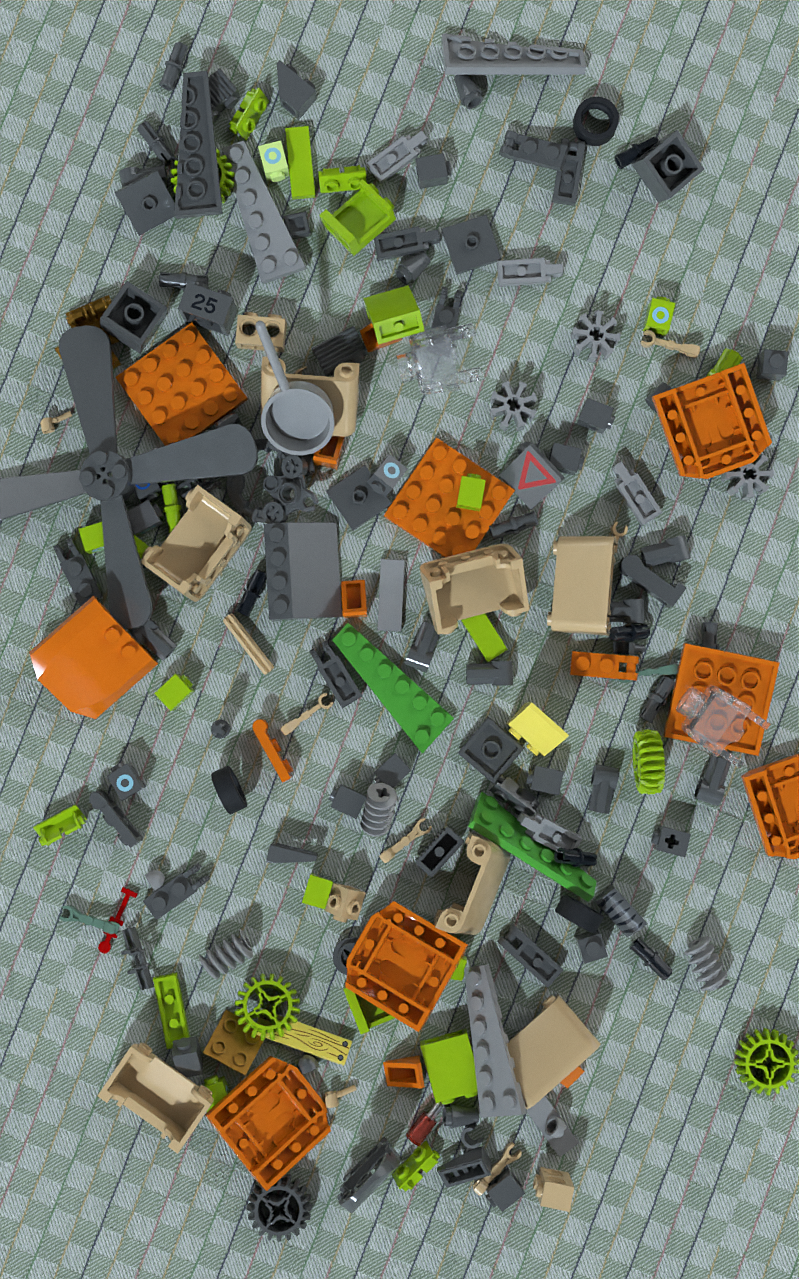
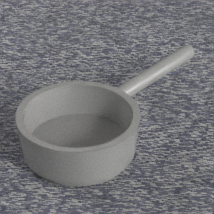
(297, 413)

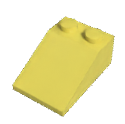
(536, 729)

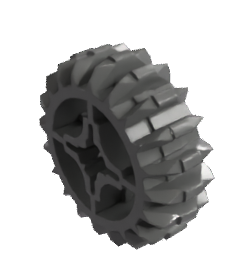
(286, 1213)

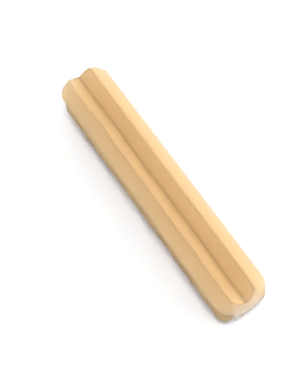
(248, 643)

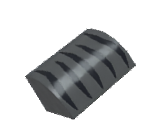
(620, 911)

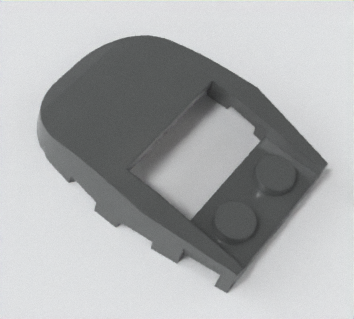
(361, 1182)

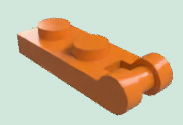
(603, 665)
(272, 750)

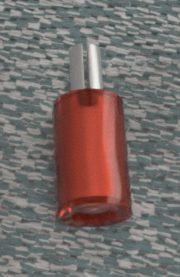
(423, 1125)

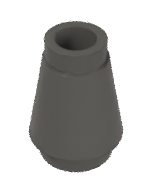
(468, 91)
(412, 268)
(459, 1115)

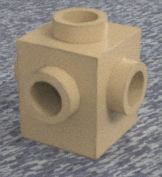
(345, 902)

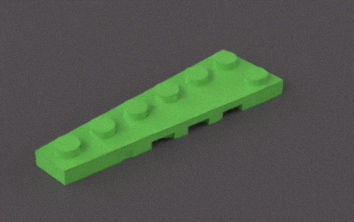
(407, 703)
(504, 830)

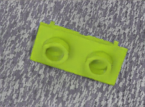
(254, 105)
(333, 181)
(65, 821)
(422, 1158)

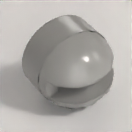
(155, 878)
(550, 1125)

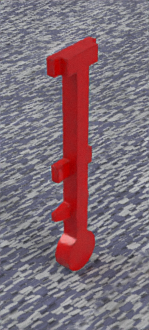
(105, 946)

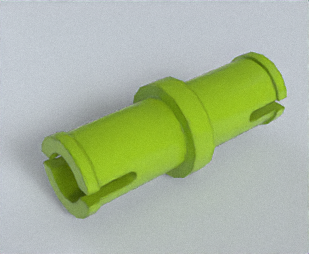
(172, 505)

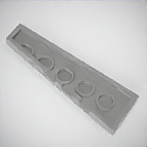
(487, 58)
(267, 232)
(494, 1071)

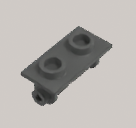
(505, 792)

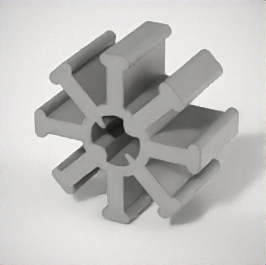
(586, 335)
(509, 398)
(754, 479)

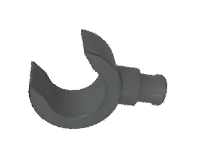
(627, 648)
(469, 1143)

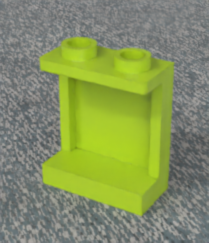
(360, 218)
(394, 314)
(364, 1012)
(450, 1066)

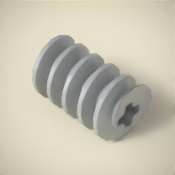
(378, 809)
(227, 956)
(707, 964)

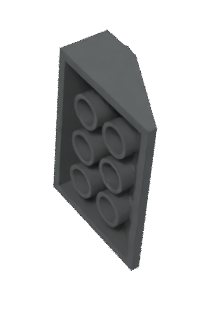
(302, 571)

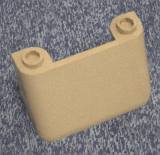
(341, 389)
(198, 545)
(583, 584)
(474, 585)
(472, 916)
(549, 1049)
(158, 1094)

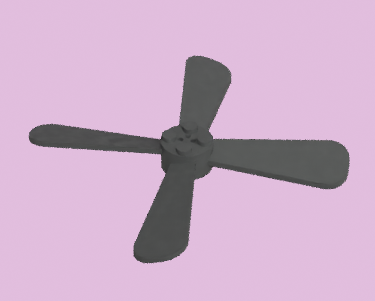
(212, 454)

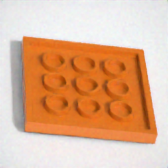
(181, 387)
(430, 498)
(740, 675)

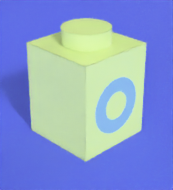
(274, 161)

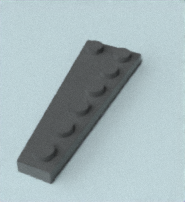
(197, 167)

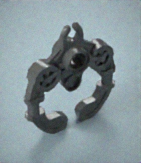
(279, 487)

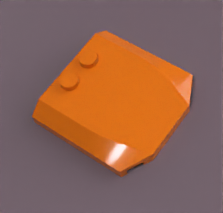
(713, 423)
(90, 660)
(775, 805)
(403, 964)
(271, 1120)

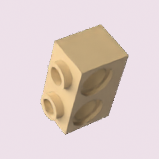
(253, 341)
(554, 1189)

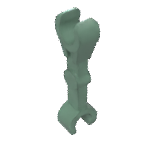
(665, 670)
(75, 915)

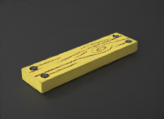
(311, 1040)

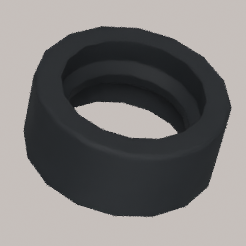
(601, 104)
(229, 790)
(579, 913)

